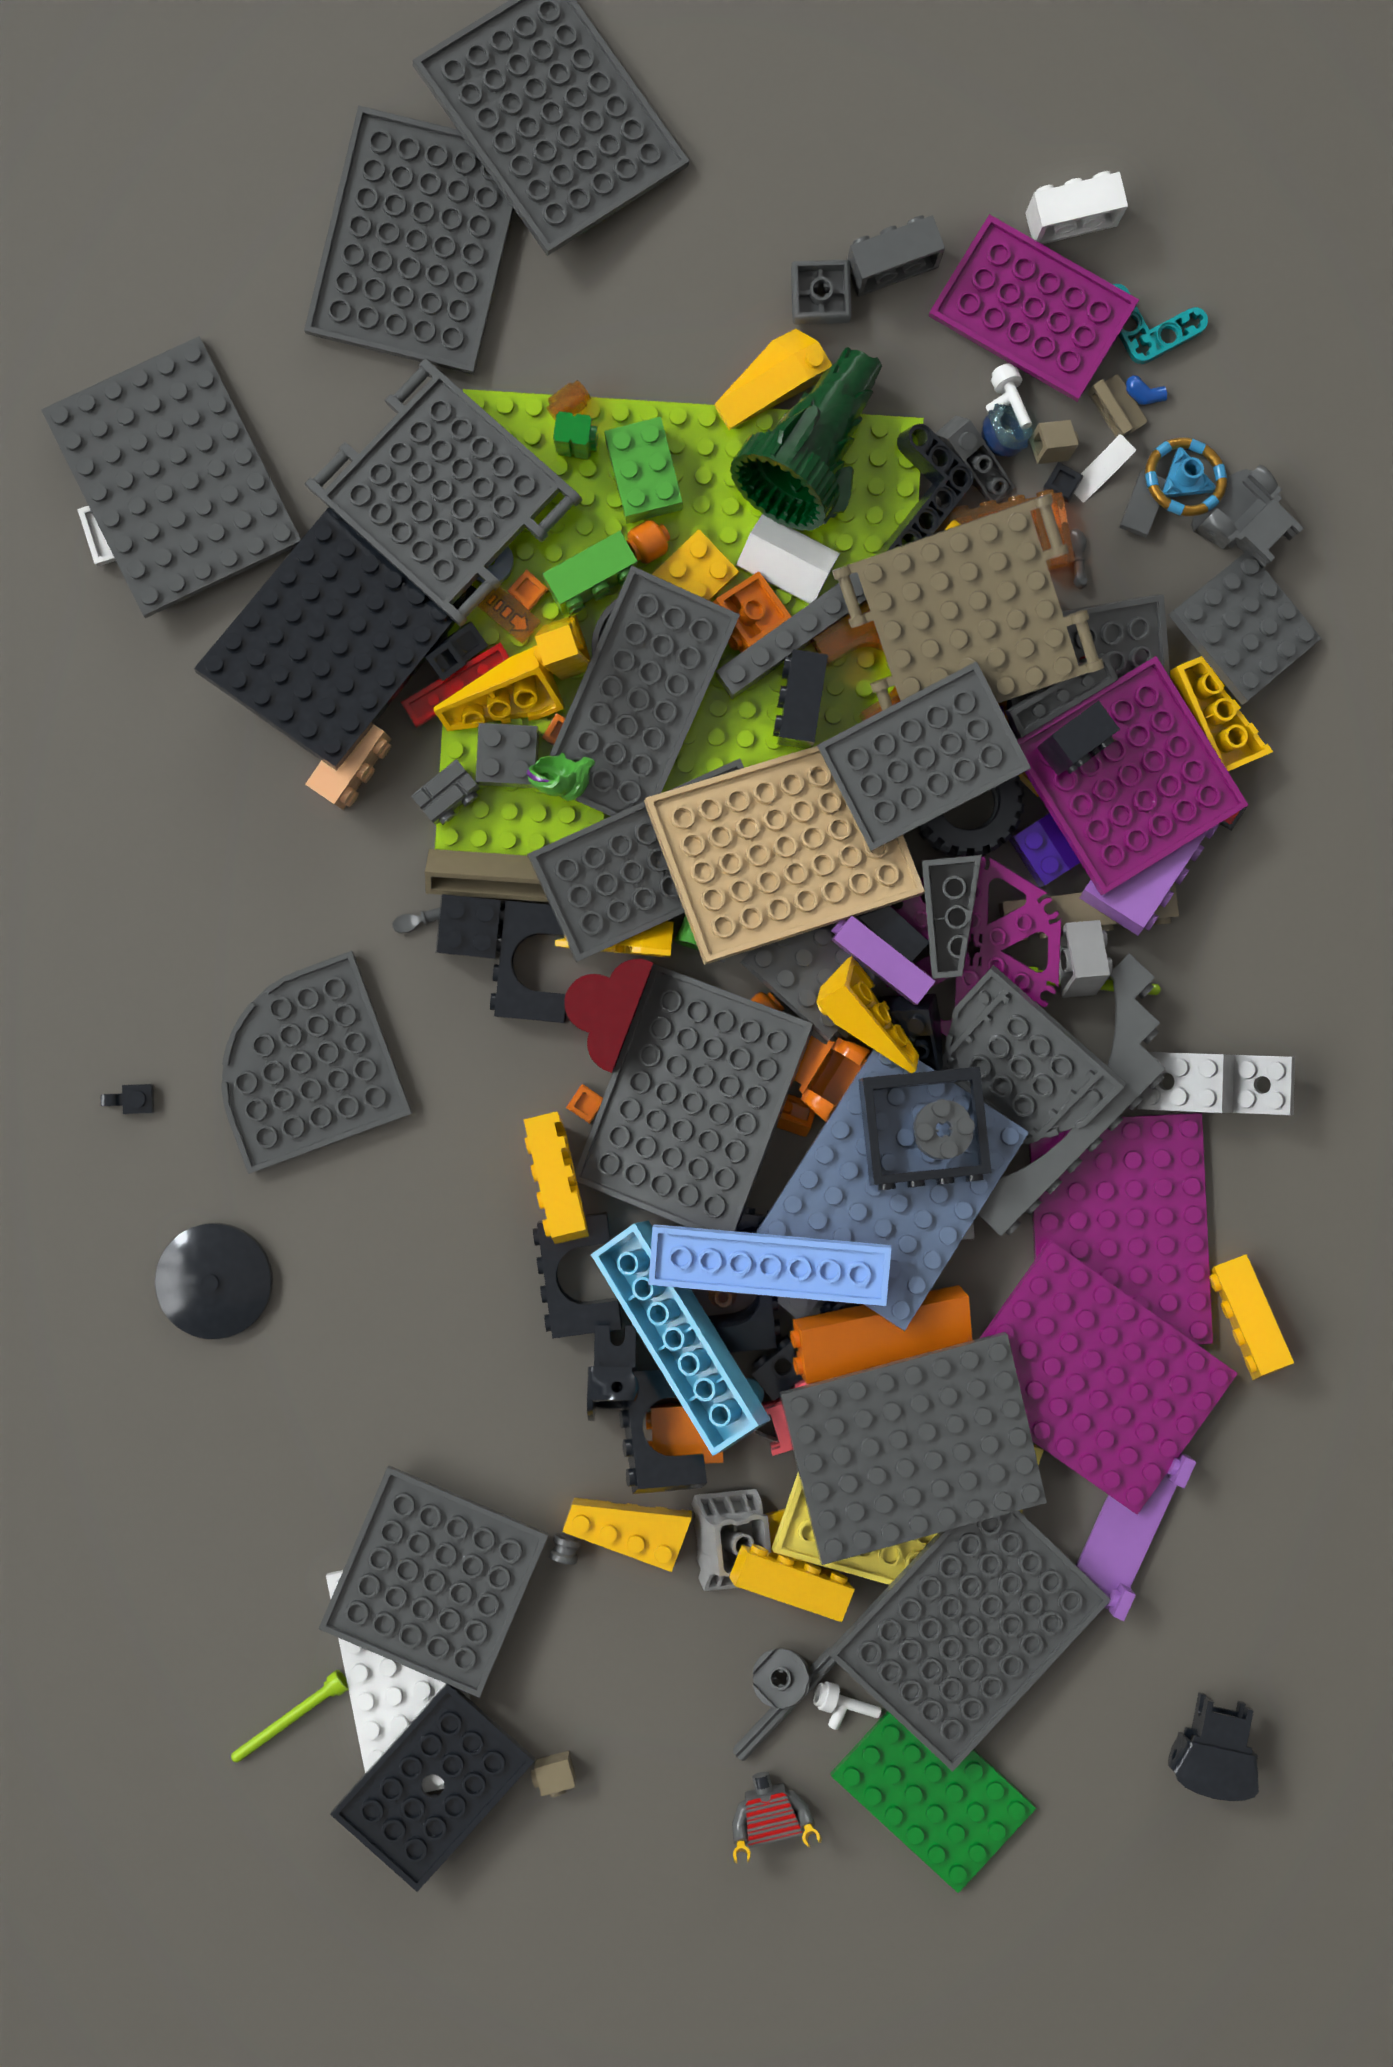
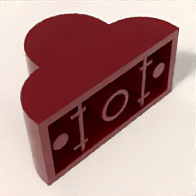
(607, 1008)

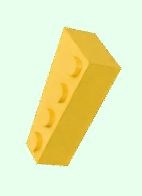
(630, 1529)
(792, 1581)

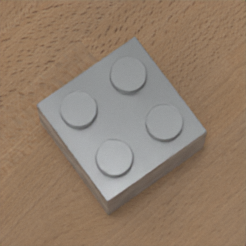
(1083, 959)

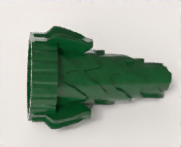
(798, 467)

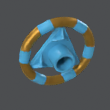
(1186, 477)

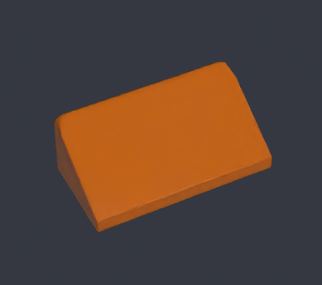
(796, 1116)

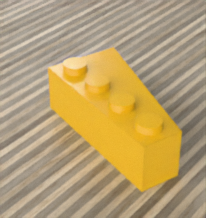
(562, 648)
(1218, 714)
(556, 1178)
(1250, 1317)

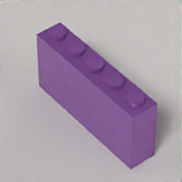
(1137, 899)

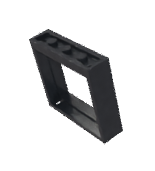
(917, 1179)

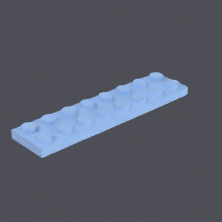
(769, 1265)

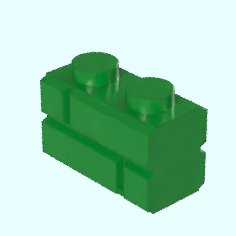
(575, 435)

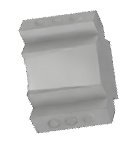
(721, 1527)

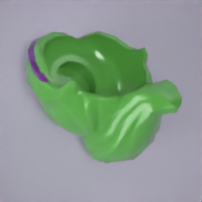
(560, 776)

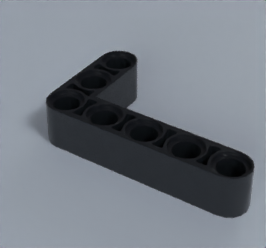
(941, 479)

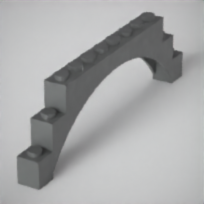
(1130, 1062)

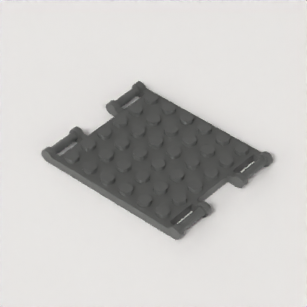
(442, 491)

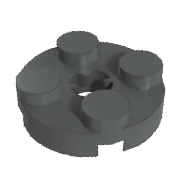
(960, 1129)
(782, 1695)

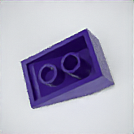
(1044, 850)

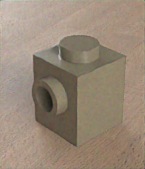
(1054, 441)
(554, 1774)

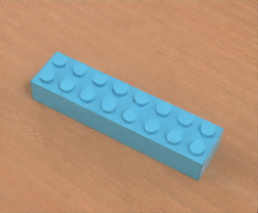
(682, 1343)

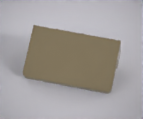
(1117, 406)

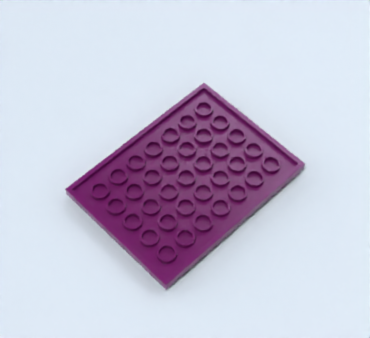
(1138, 1216)
(1105, 1376)

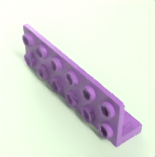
(1122, 1539)

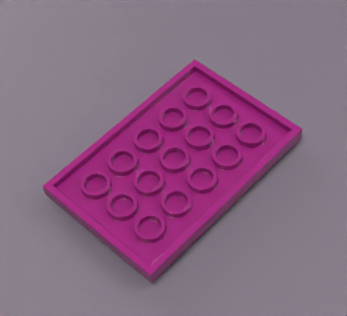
(1033, 308)

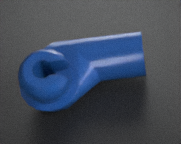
(1142, 393)

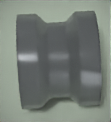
(565, 1548)

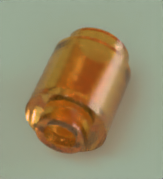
(570, 399)

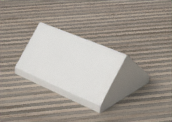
(787, 559)

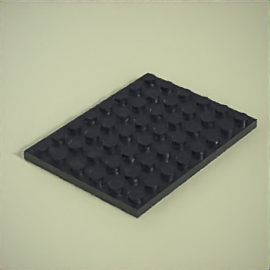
(327, 641)

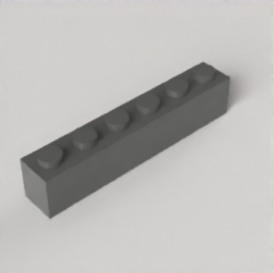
(792, 634)

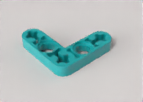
(1152, 337)

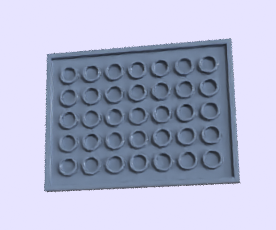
(923, 1224)

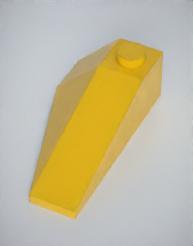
(777, 374)
(506, 692)
(854, 1008)

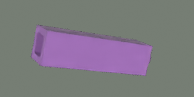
(882, 959)

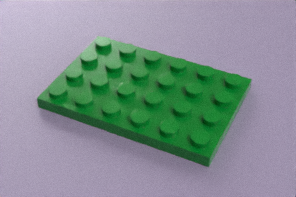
(939, 1814)

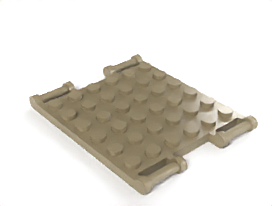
(970, 599)

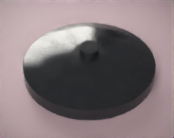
(213, 1281)

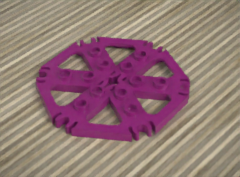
(997, 936)

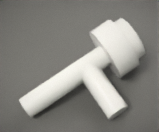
(1005, 381)
(828, 1699)

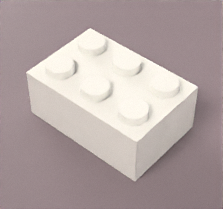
(1076, 207)

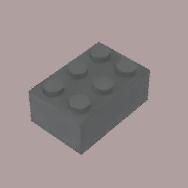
(895, 255)

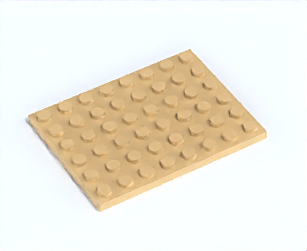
(773, 855)

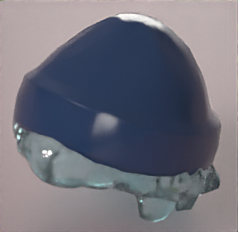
(1003, 432)

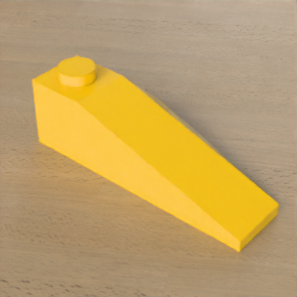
(651, 942)

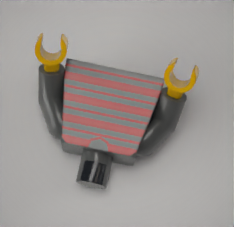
(770, 1816)

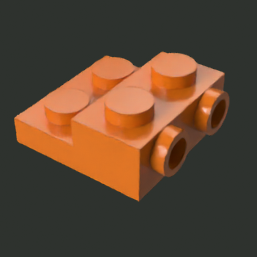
(758, 610)

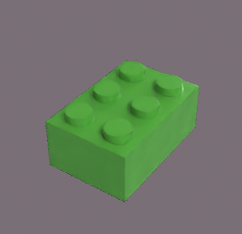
(643, 470)
(590, 573)

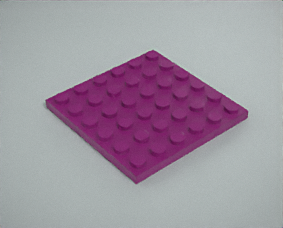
(1143, 790)

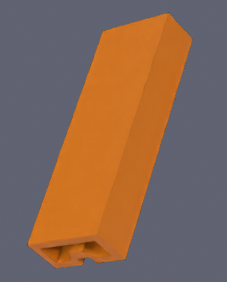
(861, 1339)

